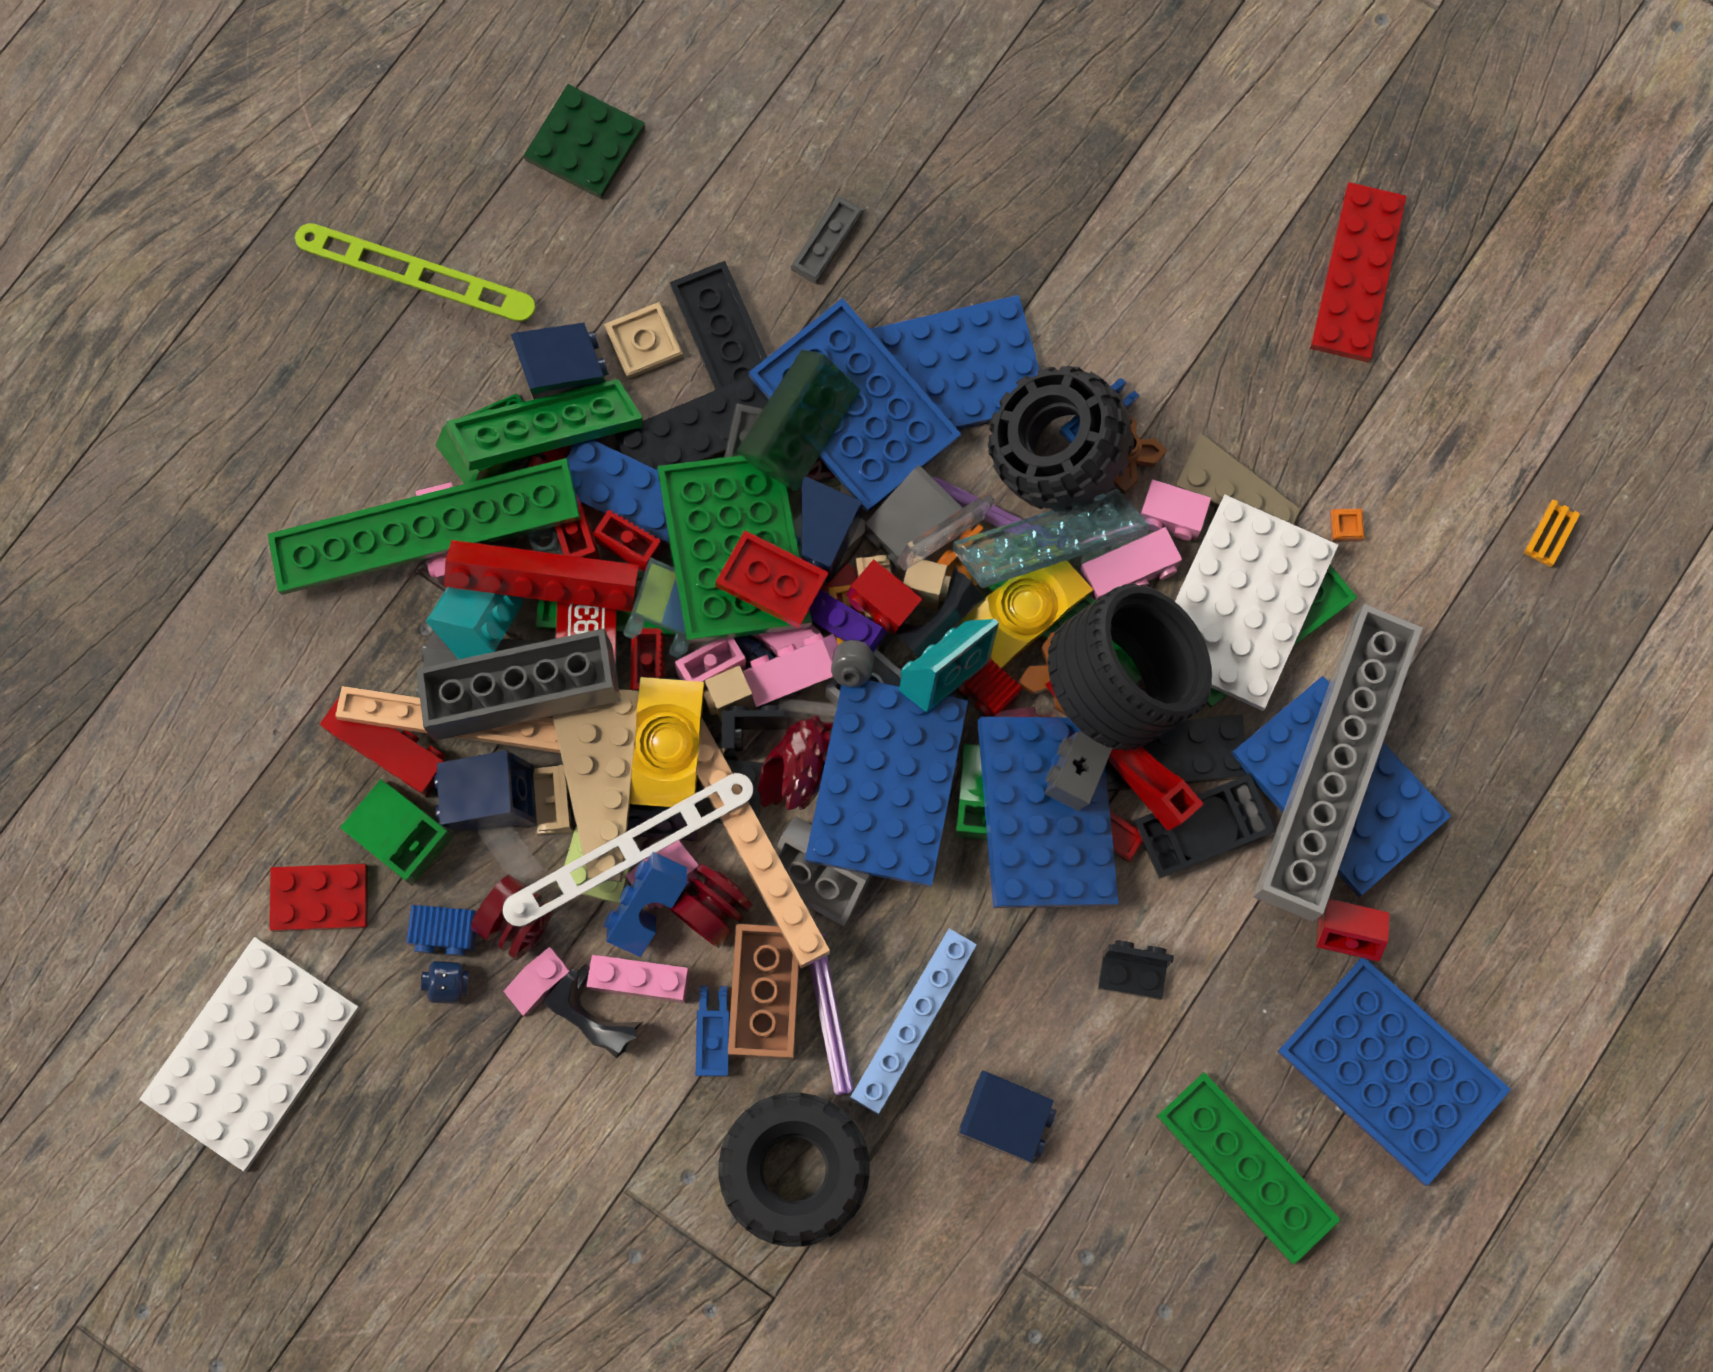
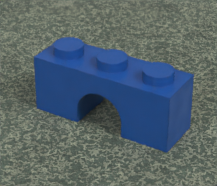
(655, 882)

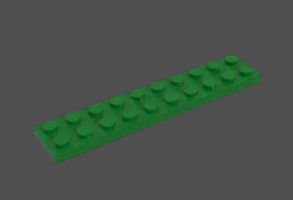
(423, 526)

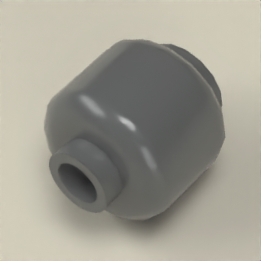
(853, 661)

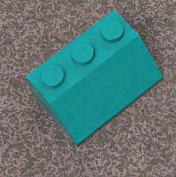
(472, 620)
(948, 663)

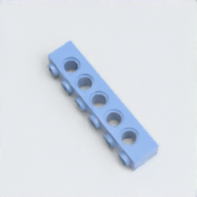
(913, 1022)

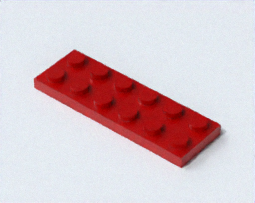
(1358, 272)

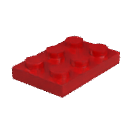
(771, 579)
(318, 897)

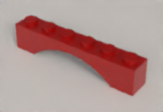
(1155, 785)

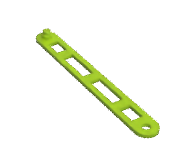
(516, 306)

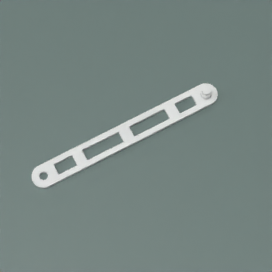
(522, 907)

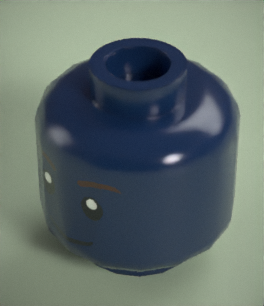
(444, 982)

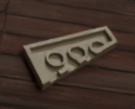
(1216, 473)

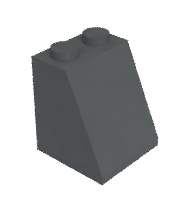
(908, 513)

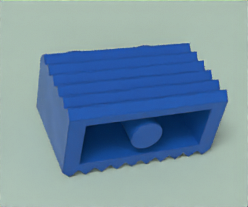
(441, 929)

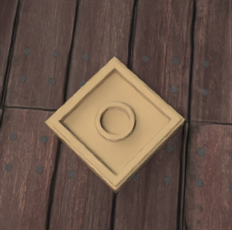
(643, 340)

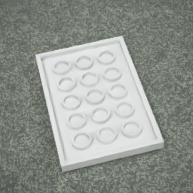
(1252, 595)
(249, 1054)

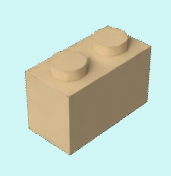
(928, 582)
(727, 690)

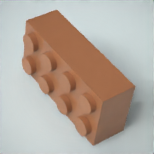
(763, 995)

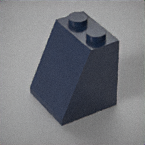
(559, 359)
(827, 525)
(486, 792)
(1007, 1117)

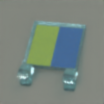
(659, 605)

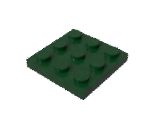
(584, 141)

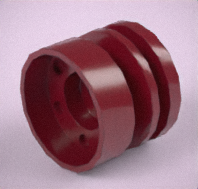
(711, 905)
(491, 922)

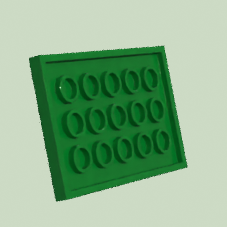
(705, 516)

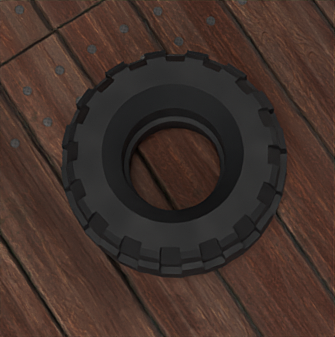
(1086, 464)
(743, 1177)

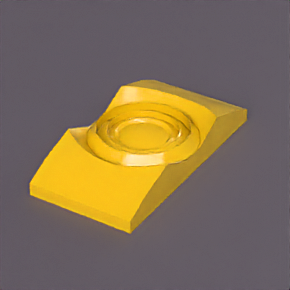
(1029, 607)
(666, 741)

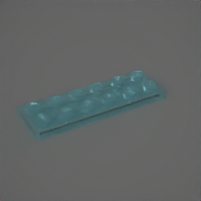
(1049, 539)

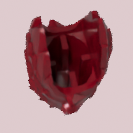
(796, 765)

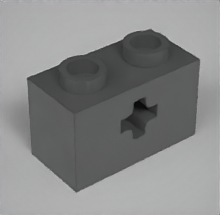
(1077, 784)

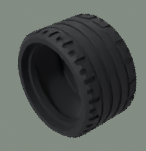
(1162, 646)

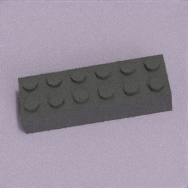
(518, 684)

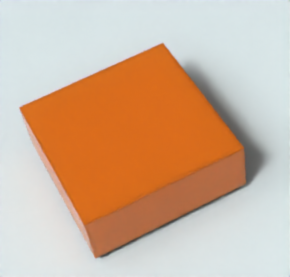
(1347, 525)

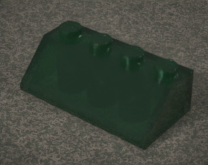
(799, 419)

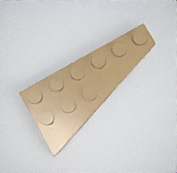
(598, 769)

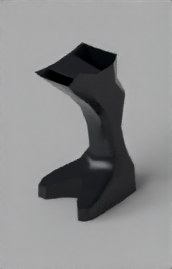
(959, 601)
(566, 1002)

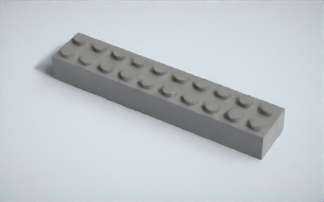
(1338, 763)

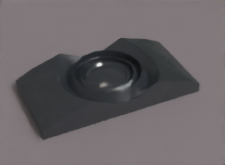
(1225, 822)

